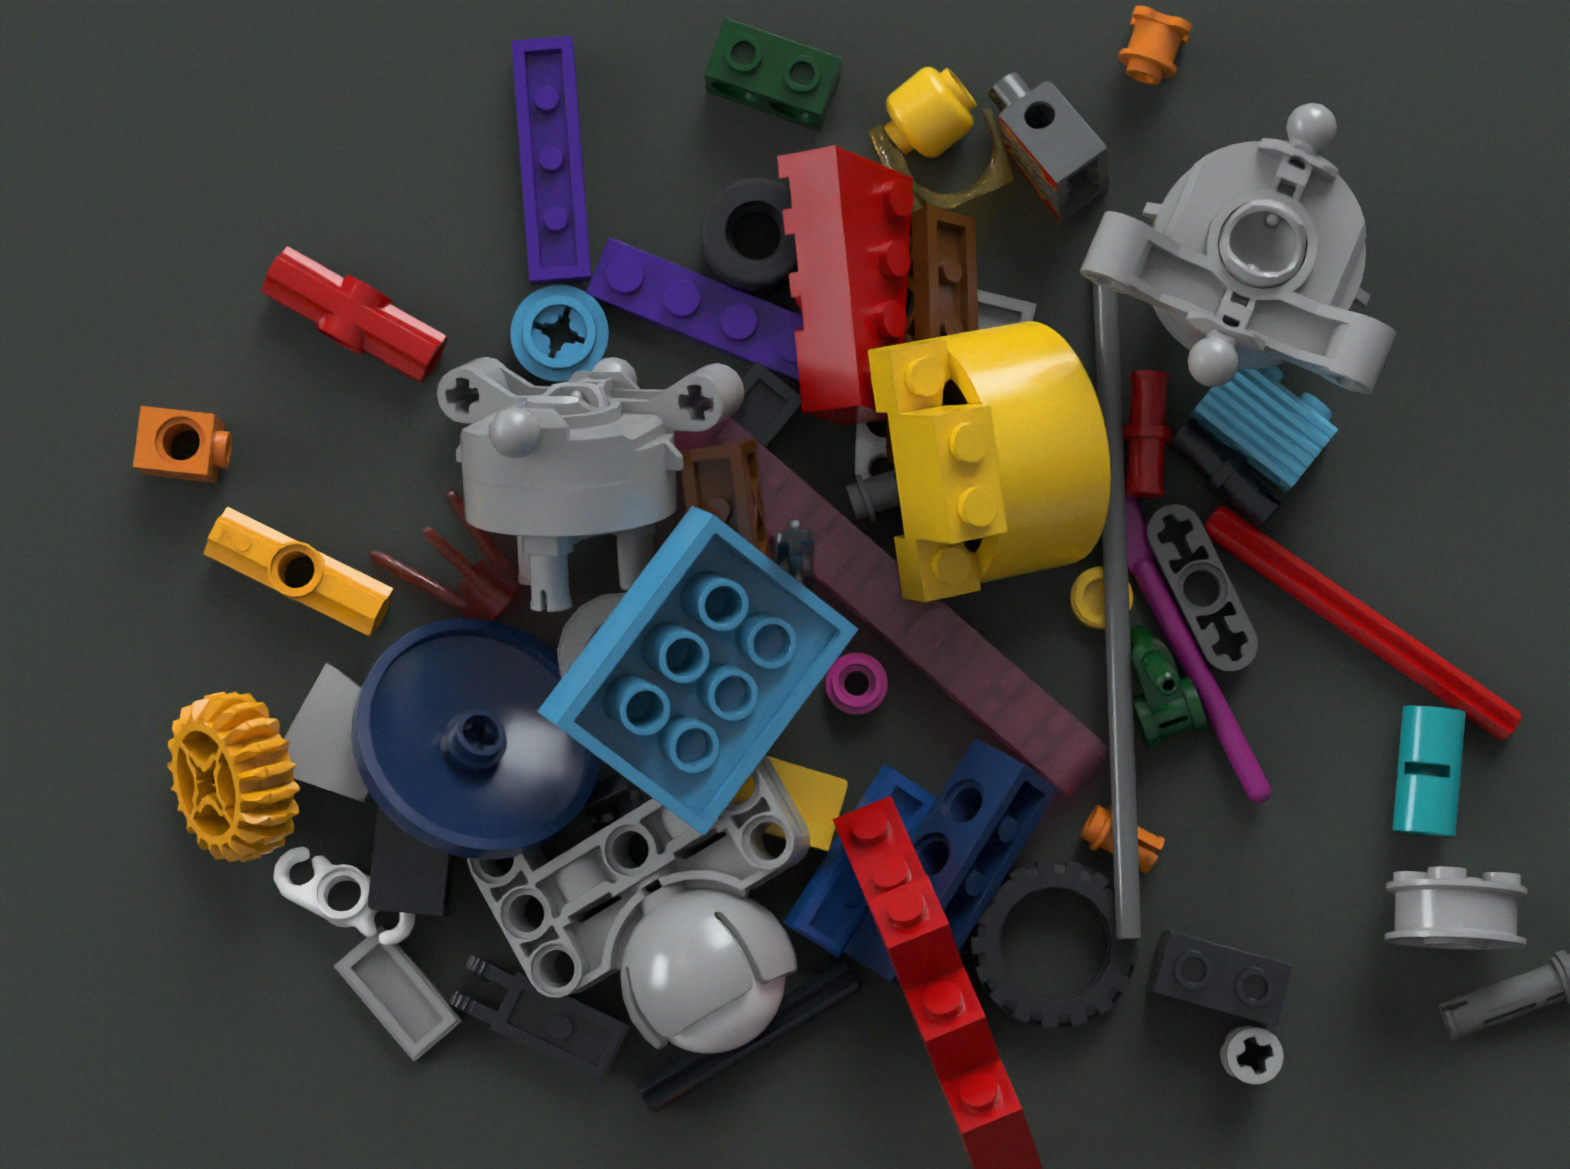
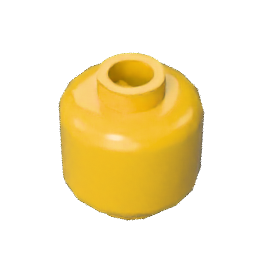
(929, 112)

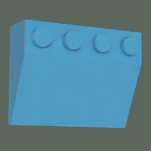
(698, 669)

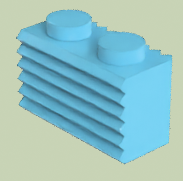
(1267, 424)

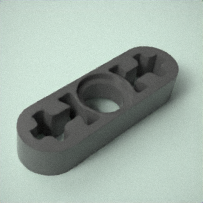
(1233, 624)

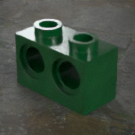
(772, 74)

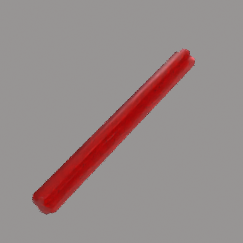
(1362, 623)

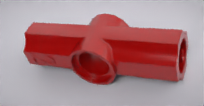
(354, 314)

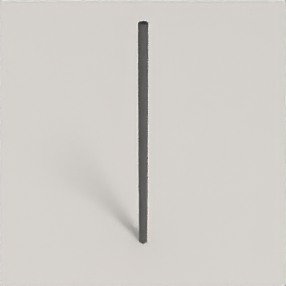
(1118, 625)

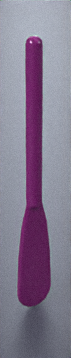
(1143, 568)

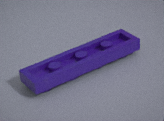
(551, 160)
(697, 308)

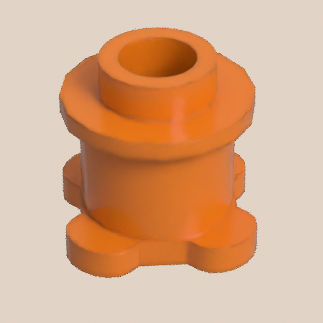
(1153, 45)

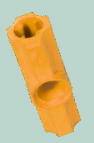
(265, 554)

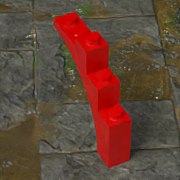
(937, 988)

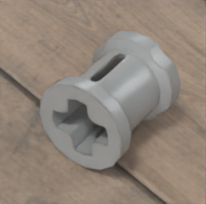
(1268, 1064)

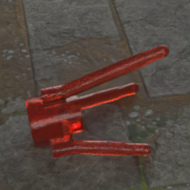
(486, 587)

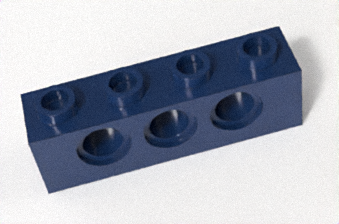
(967, 843)

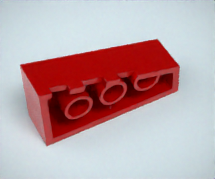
(850, 277)

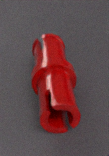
(1146, 434)

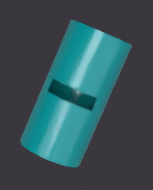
(1429, 771)

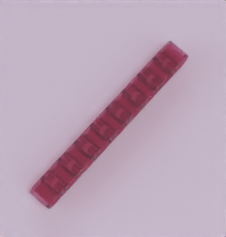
(922, 632)

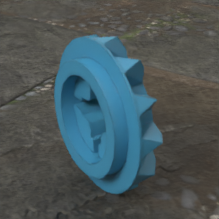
(546, 308)

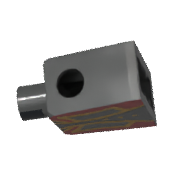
(1051, 145)

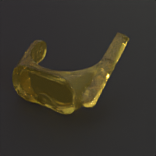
(996, 175)

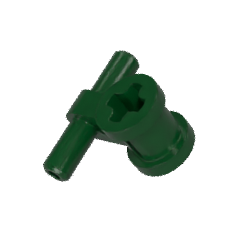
(1165, 701)

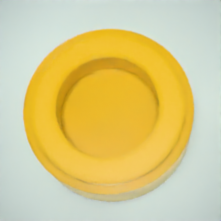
(1088, 598)

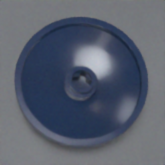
(458, 744)

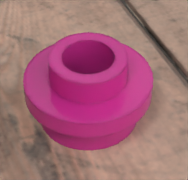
(861, 664)

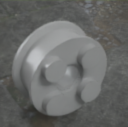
(1456, 910)

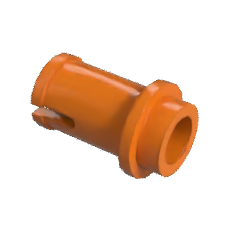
(1098, 833)

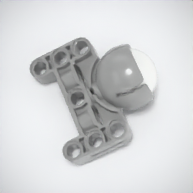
(694, 956)

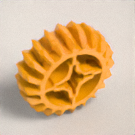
(233, 776)

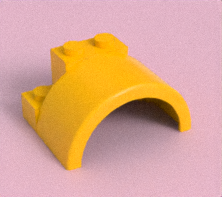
(1009, 467)

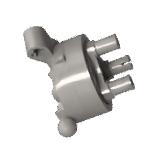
(1254, 261)
(576, 459)

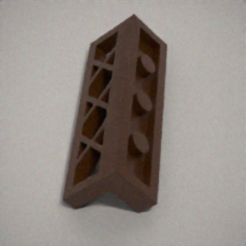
(942, 283)
(729, 485)

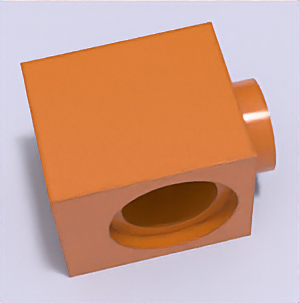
(157, 432)

